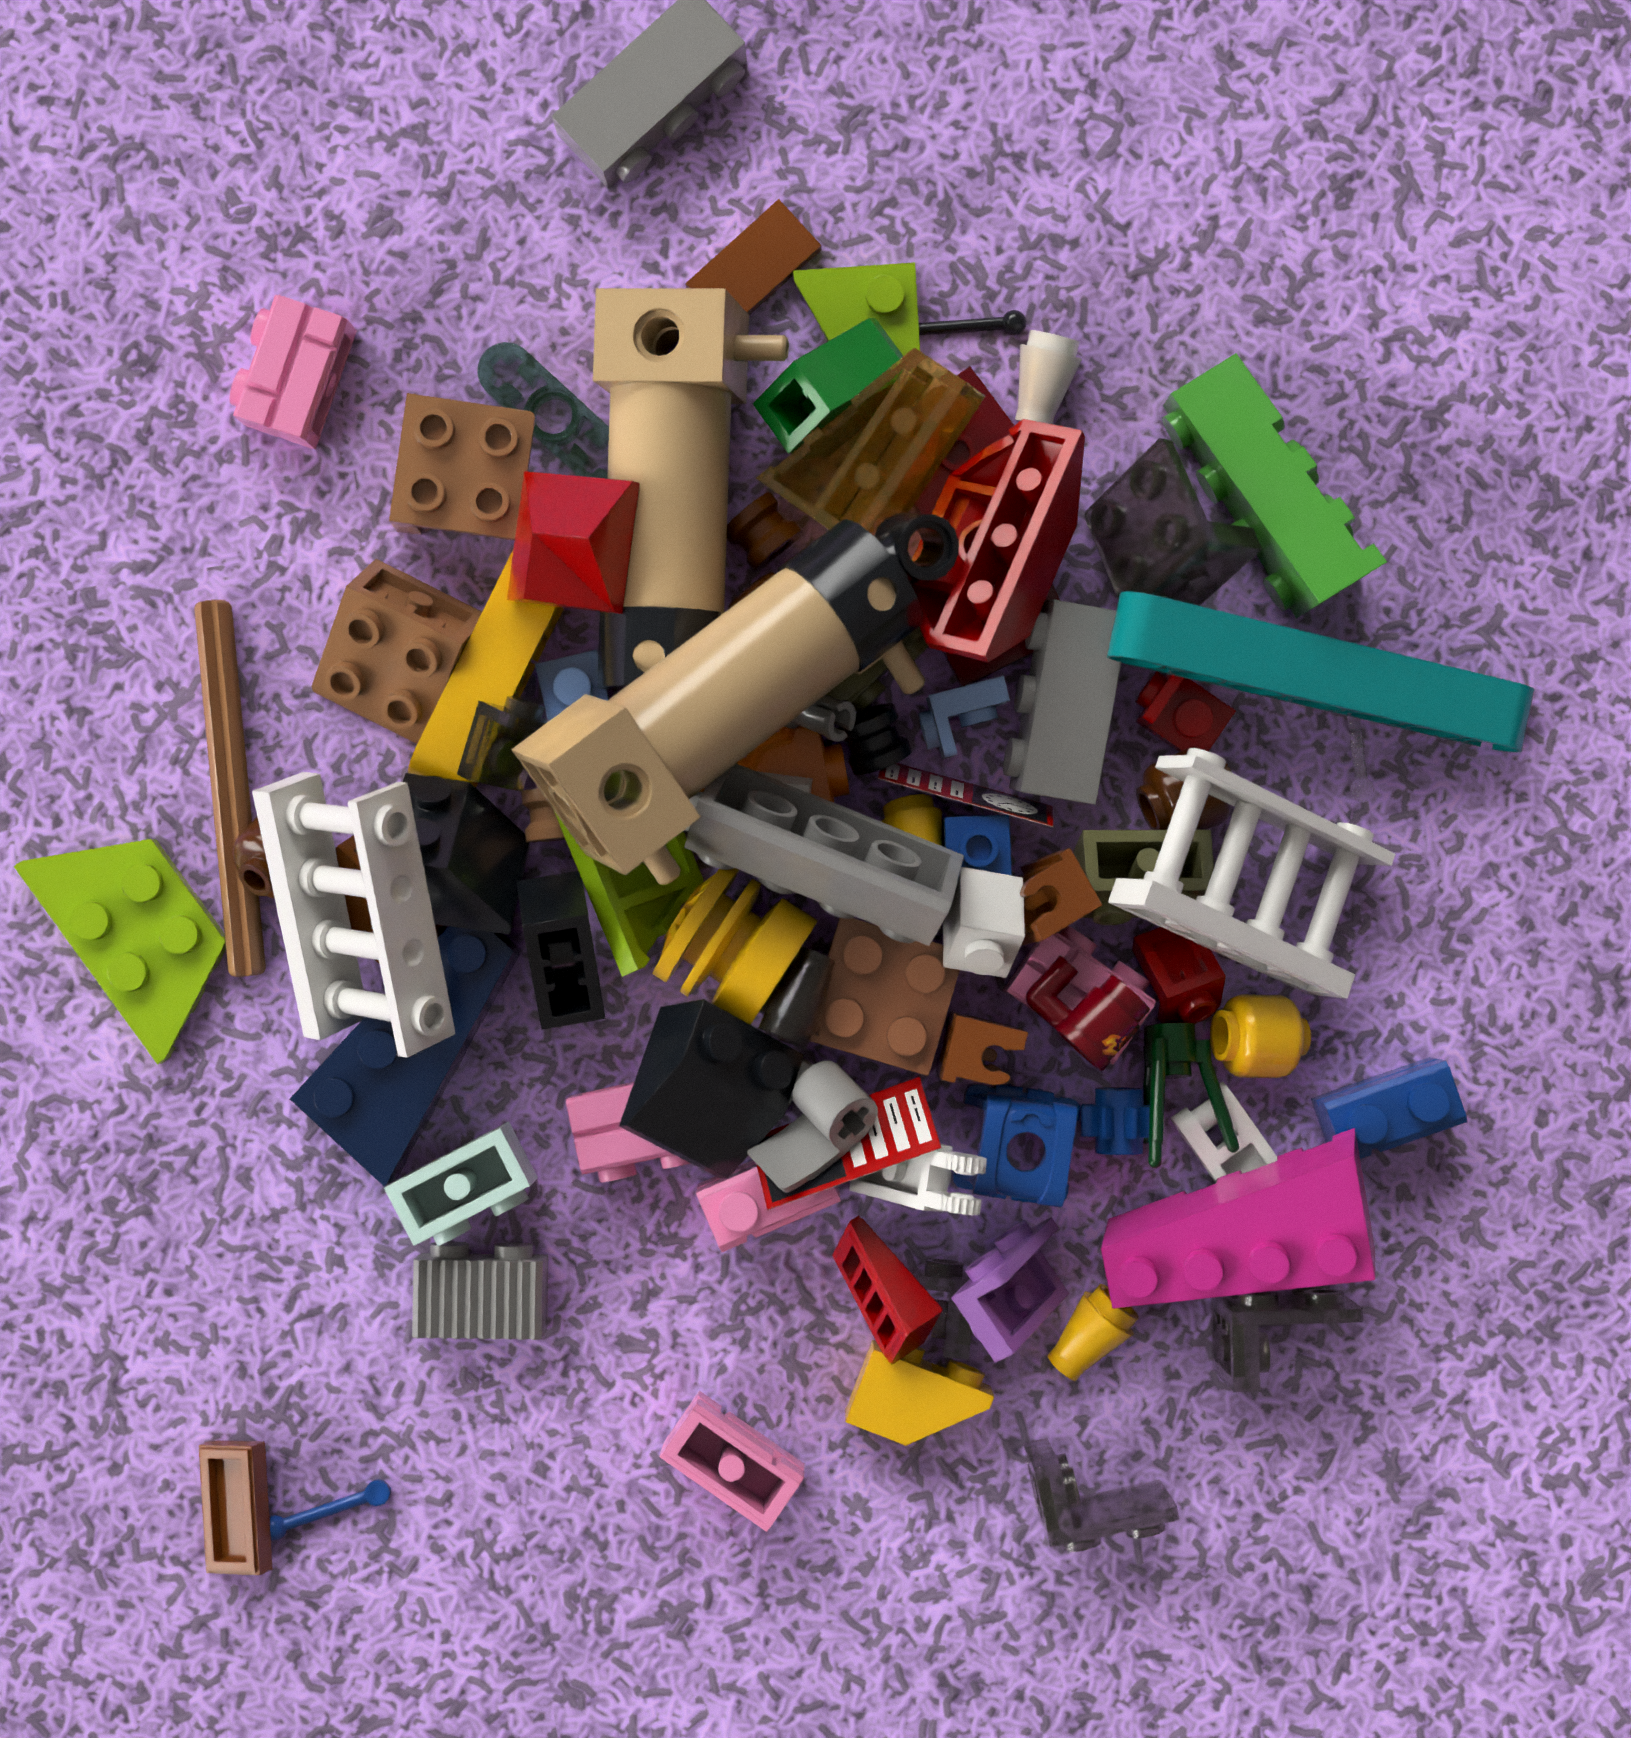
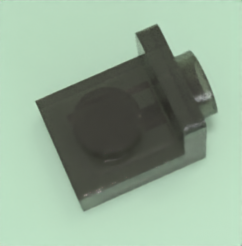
(493, 735)
(951, 1326)

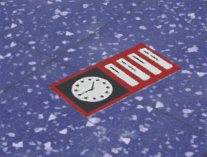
(968, 793)
(900, 1133)

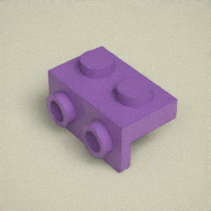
(1011, 1289)

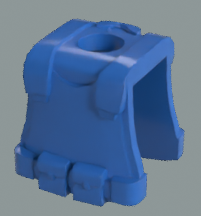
(1015, 1112)

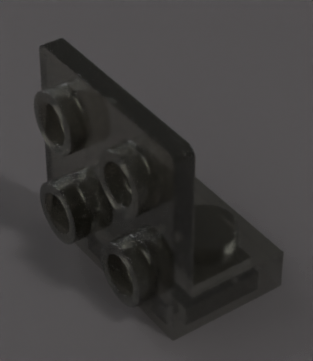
(1158, 534)
(1243, 1352)
(1081, 1520)

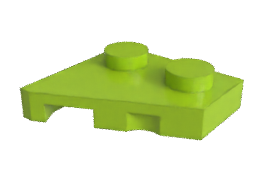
(853, 294)

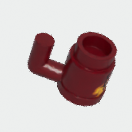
(1098, 1023)

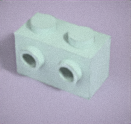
(462, 1183)

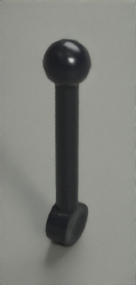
(1012, 323)

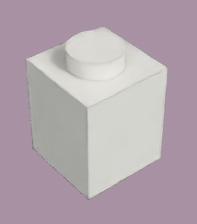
(984, 923)

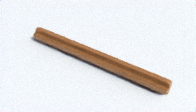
(228, 781)

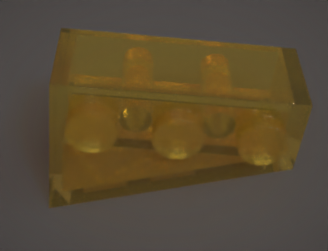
(880, 447)

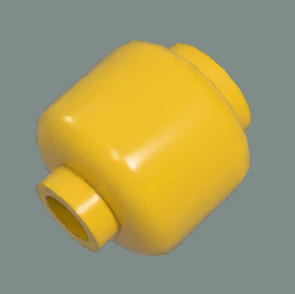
(1259, 1036)

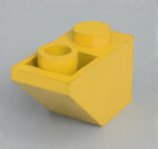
(914, 1396)

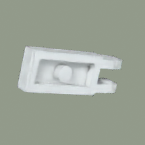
(924, 1182)

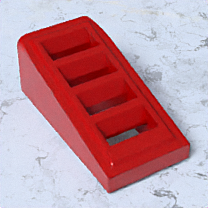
(886, 1291)

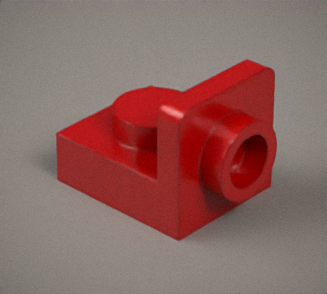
(1182, 712)
(1181, 974)

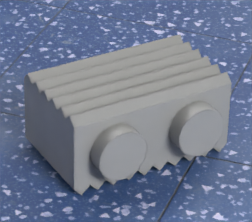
(480, 1293)

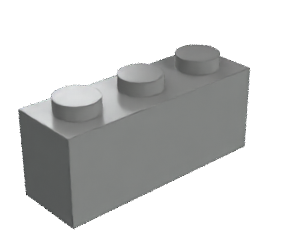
(651, 90)
(1064, 704)

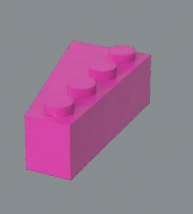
(1248, 1233)

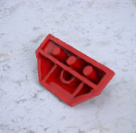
(1013, 526)

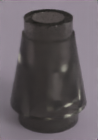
(799, 999)

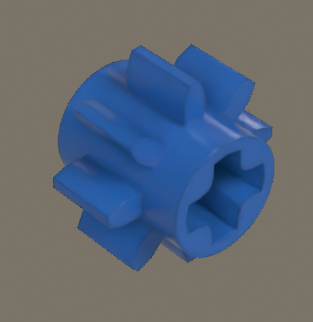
(1116, 1120)

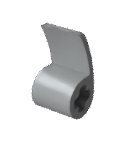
(832, 1122)

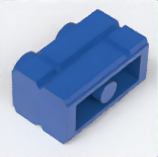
(1393, 1106)

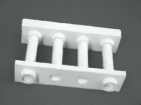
(315, 916)
(1210, 918)

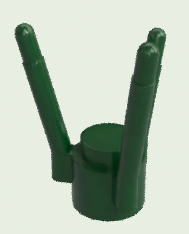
(1169, 1055)

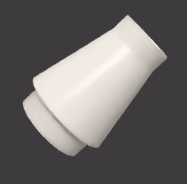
(1045, 375)

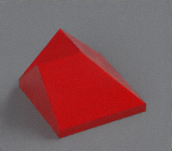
(573, 541)

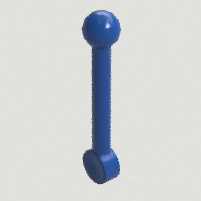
(376, 1494)

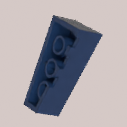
(382, 1101)

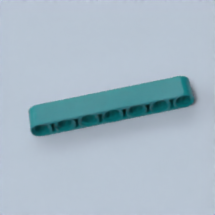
(1319, 672)

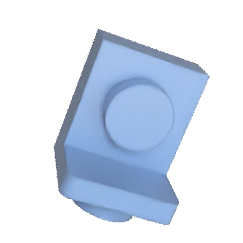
(567, 680)
(972, 704)

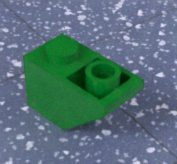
(824, 382)

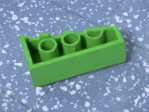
(1267, 486)

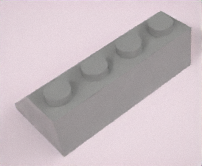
(825, 854)

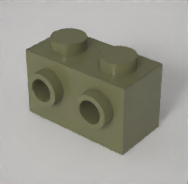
(1130, 855)

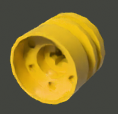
(733, 944)

